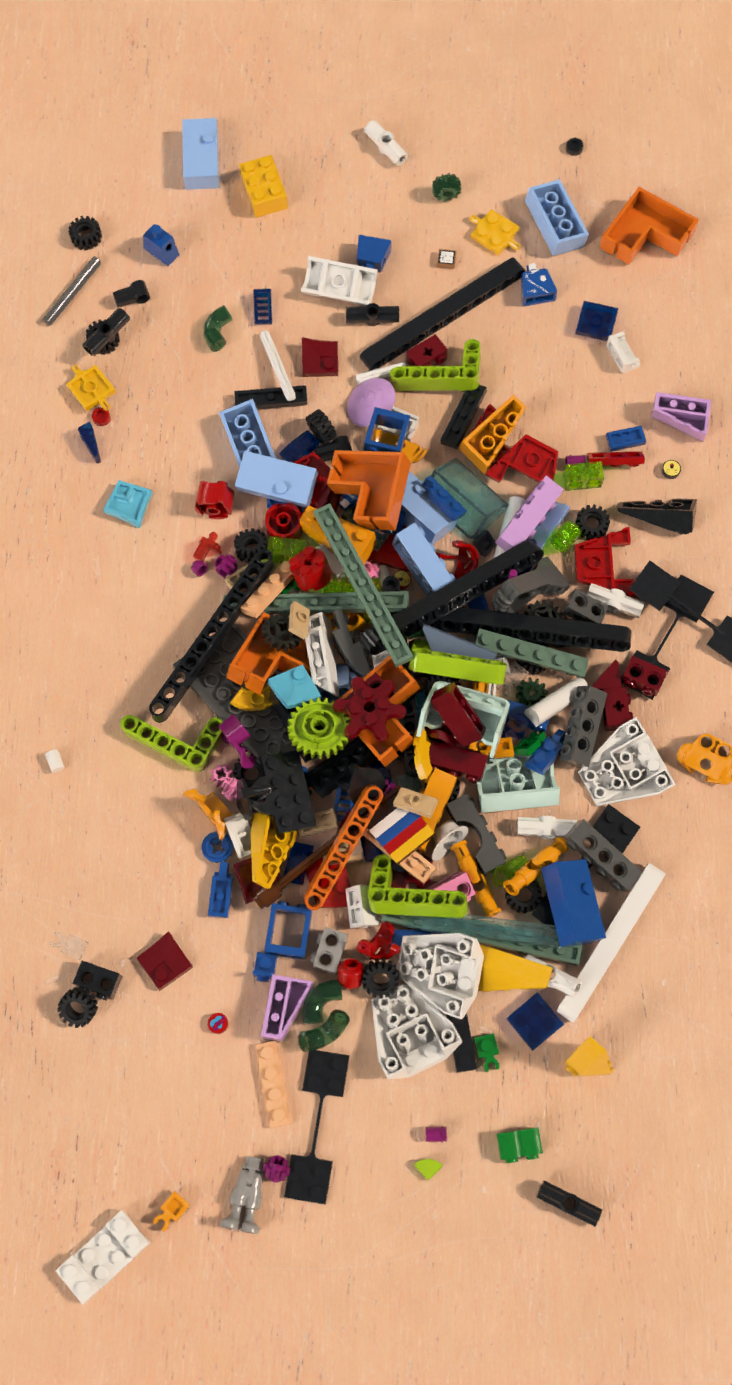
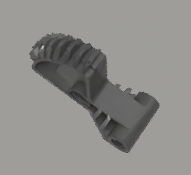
(523, 588)

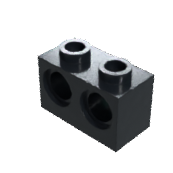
(99, 975)

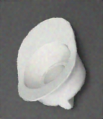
(445, 837)

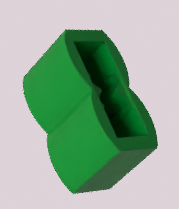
(519, 1144)

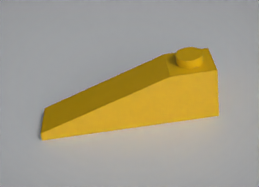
(268, 849)
(508, 972)
(589, 1060)

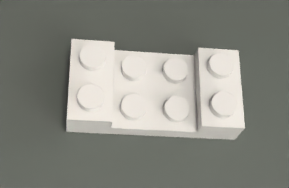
(340, 281)
(103, 1257)

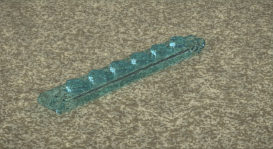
(492, 929)

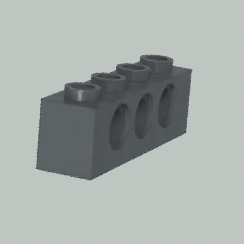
(583, 726)
(628, 871)

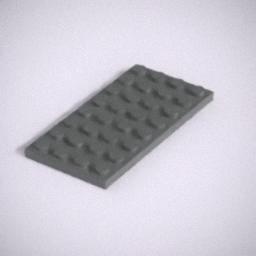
(217, 691)

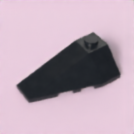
(673, 516)

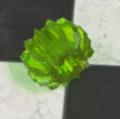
(565, 536)

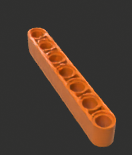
(342, 857)

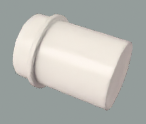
(54, 761)

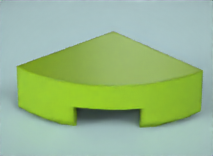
(428, 1167)

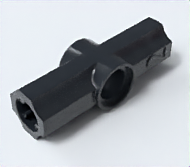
(383, 314)
(99, 338)
(582, 1209)

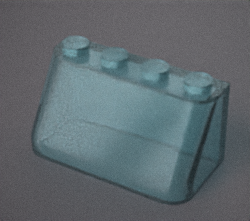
(475, 496)

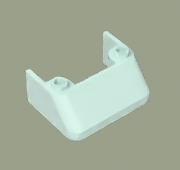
(489, 708)

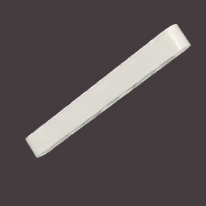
(615, 937)

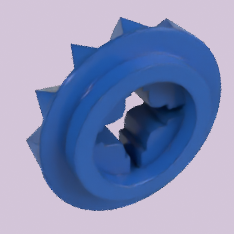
(208, 849)

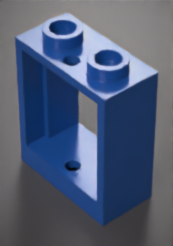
(388, 419)
(286, 951)

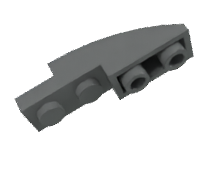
(352, 654)

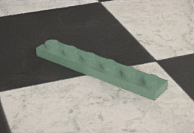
(532, 653)

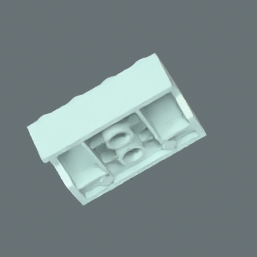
(513, 786)

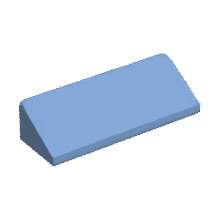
(550, 524)

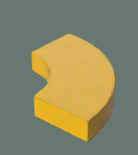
(252, 701)
(421, 757)

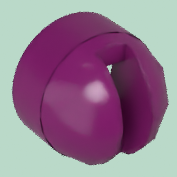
(199, 568)

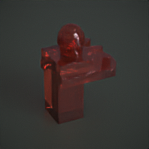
(205, 545)

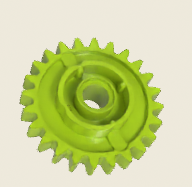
(315, 741)

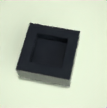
(484, 543)

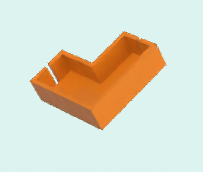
(648, 219)
(378, 481)
(258, 662)
(398, 736)

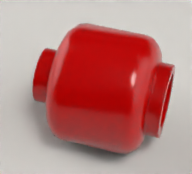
(350, 973)

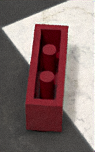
(458, 714)
(458, 761)

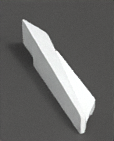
(322, 654)

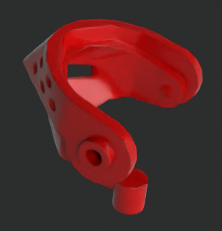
(462, 558)
(381, 939)

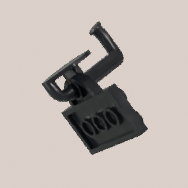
(348, 771)
(283, 793)

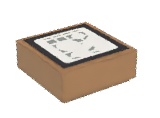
(446, 259)

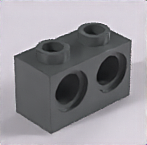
(584, 609)

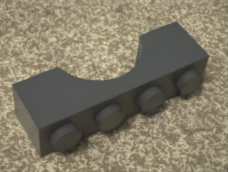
(464, 813)

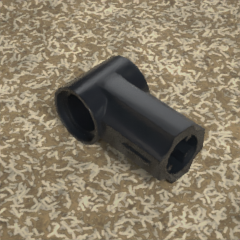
(135, 293)
(327, 450)

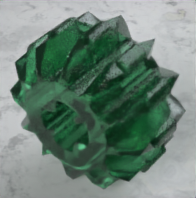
(446, 187)
(524, 691)

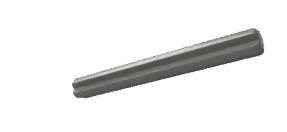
(71, 291)

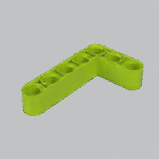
(441, 377)
(455, 665)
(174, 744)
(381, 890)

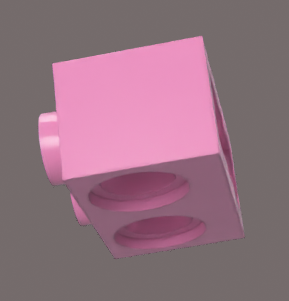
(452, 882)

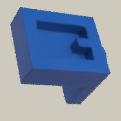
(265, 966)

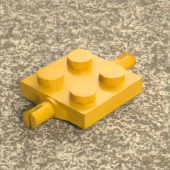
(495, 232)
(91, 387)

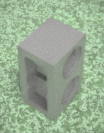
(334, 952)

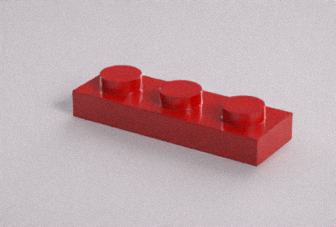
(616, 459)

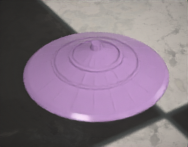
(367, 396)

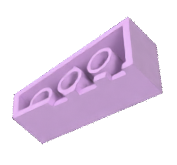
(530, 514)

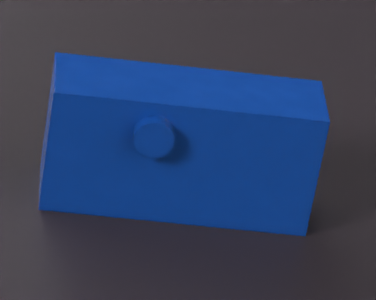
(573, 903)

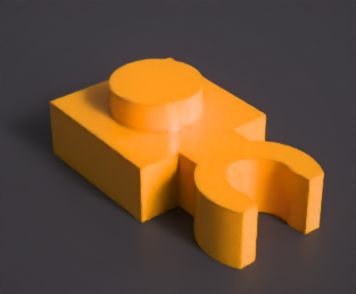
(504, 748)
(173, 1209)

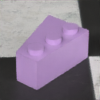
(683, 413)
(283, 1005)

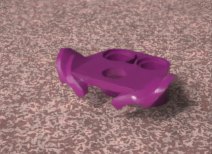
(235, 734)

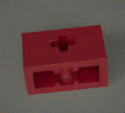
(427, 353)
(621, 699)

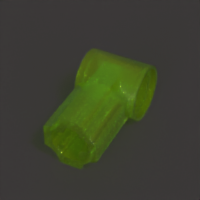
(508, 869)

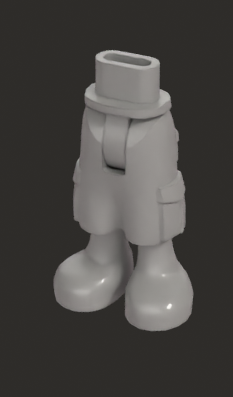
(248, 1194)

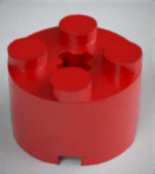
(214, 499)
(283, 521)
(310, 569)

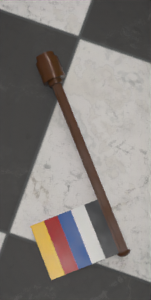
(394, 828)

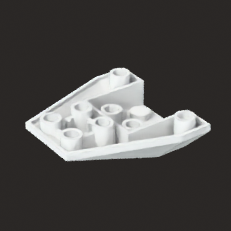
(626, 767)
(442, 969)
(411, 1033)

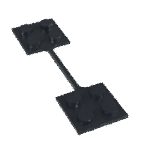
(657, 588)
(693, 596)
(613, 827)
(308, 1174)

